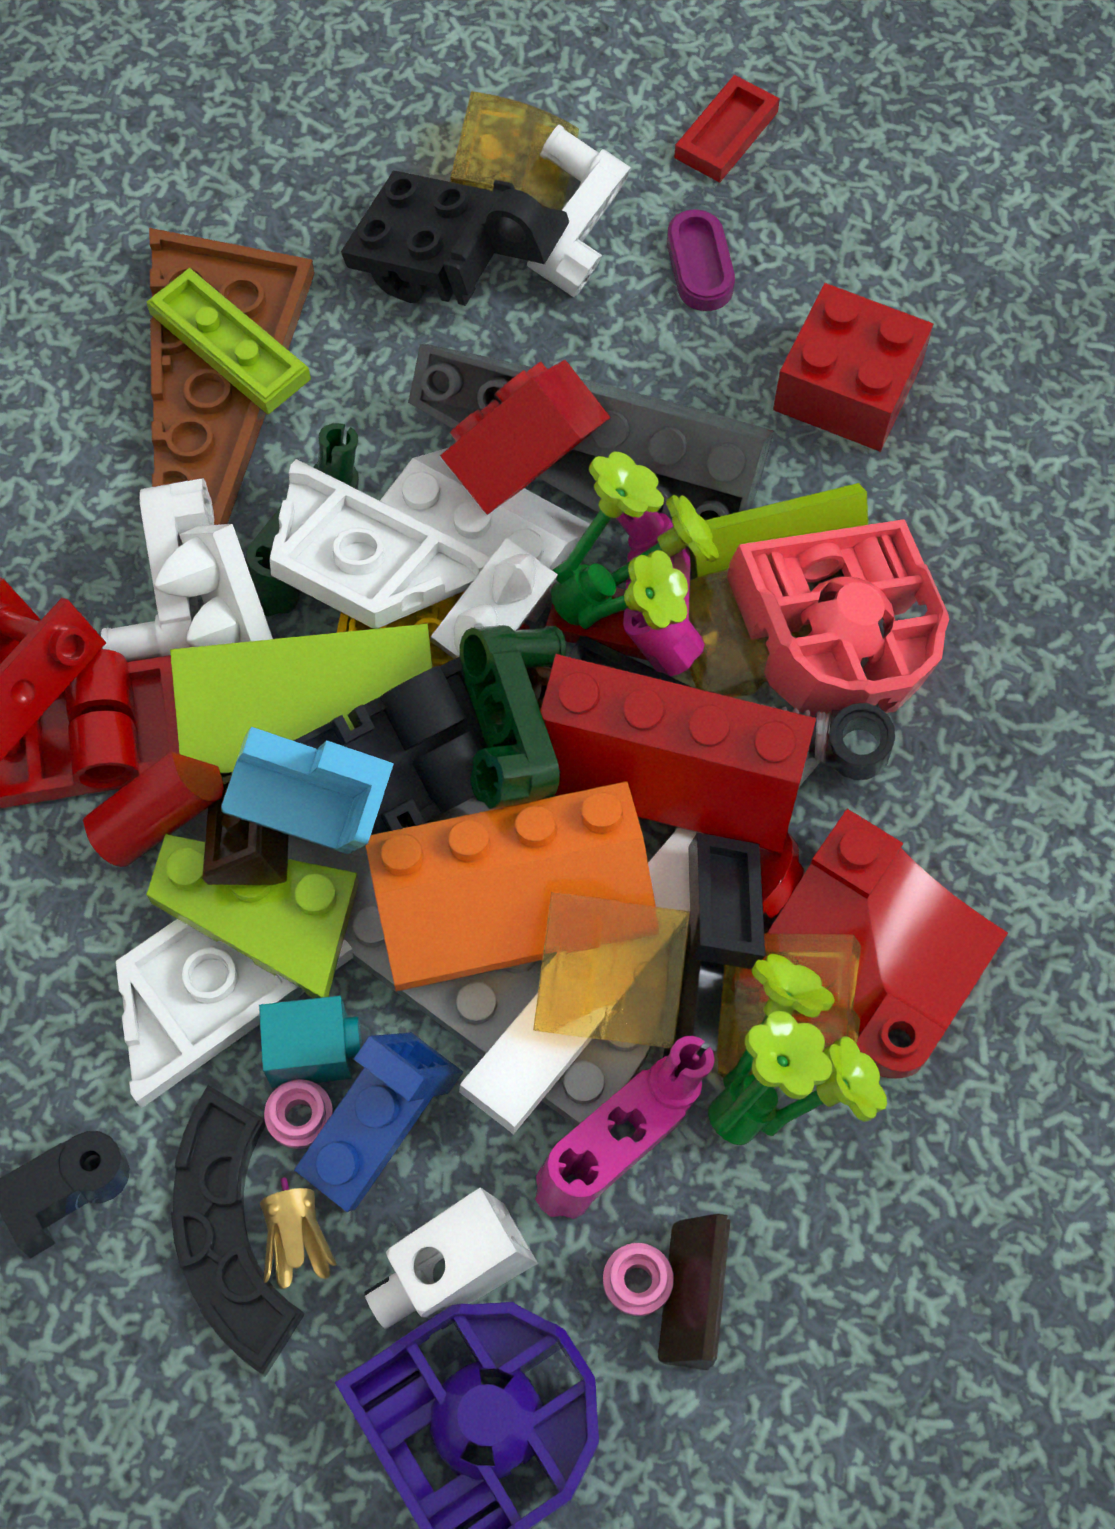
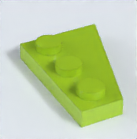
(282, 927)

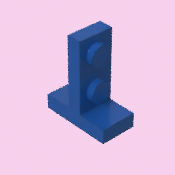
(375, 1115)

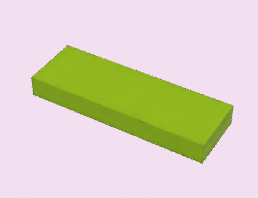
(229, 341)
(798, 516)

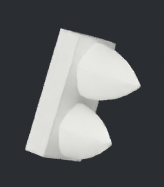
(215, 568)
(499, 595)

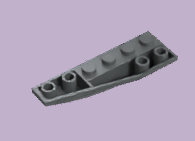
(689, 450)

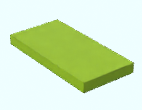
(286, 685)

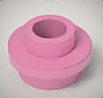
(284, 1099)
(644, 1257)

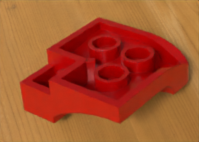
(914, 935)

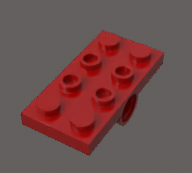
(96, 733)

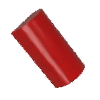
(152, 806)

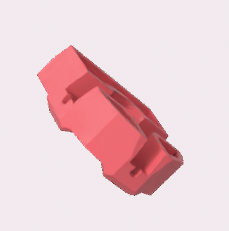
(879, 581)

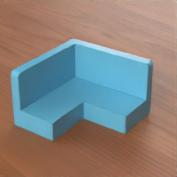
(307, 791)

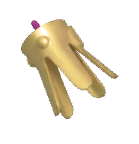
(290, 1224)

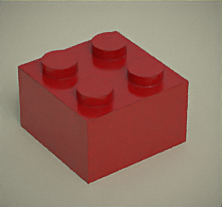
(852, 366)
(516, 441)

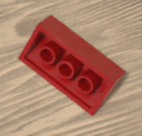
(683, 750)

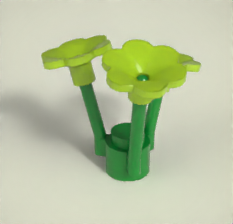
(655, 587)
(792, 1059)

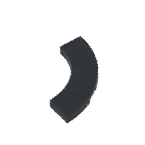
(214, 1237)

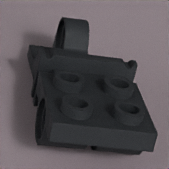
(446, 233)
(428, 735)

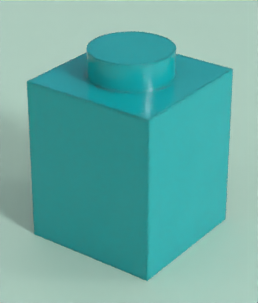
(308, 1040)

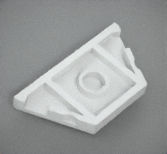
(364, 552)
(189, 1003)

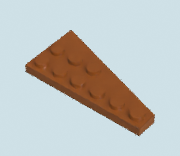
(199, 417)

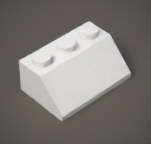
(438, 498)

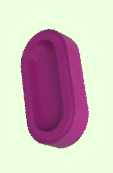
(700, 260)

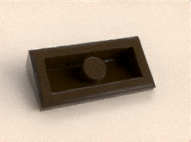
(242, 850)
(695, 1304)

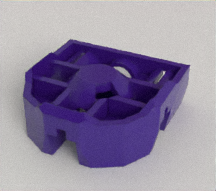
(465, 1411)

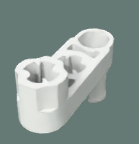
(600, 180)
(165, 515)

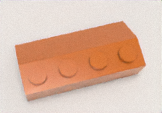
(480, 884)

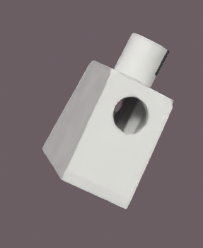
(479, 1253)

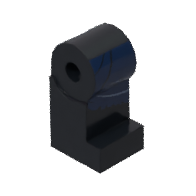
(59, 1182)

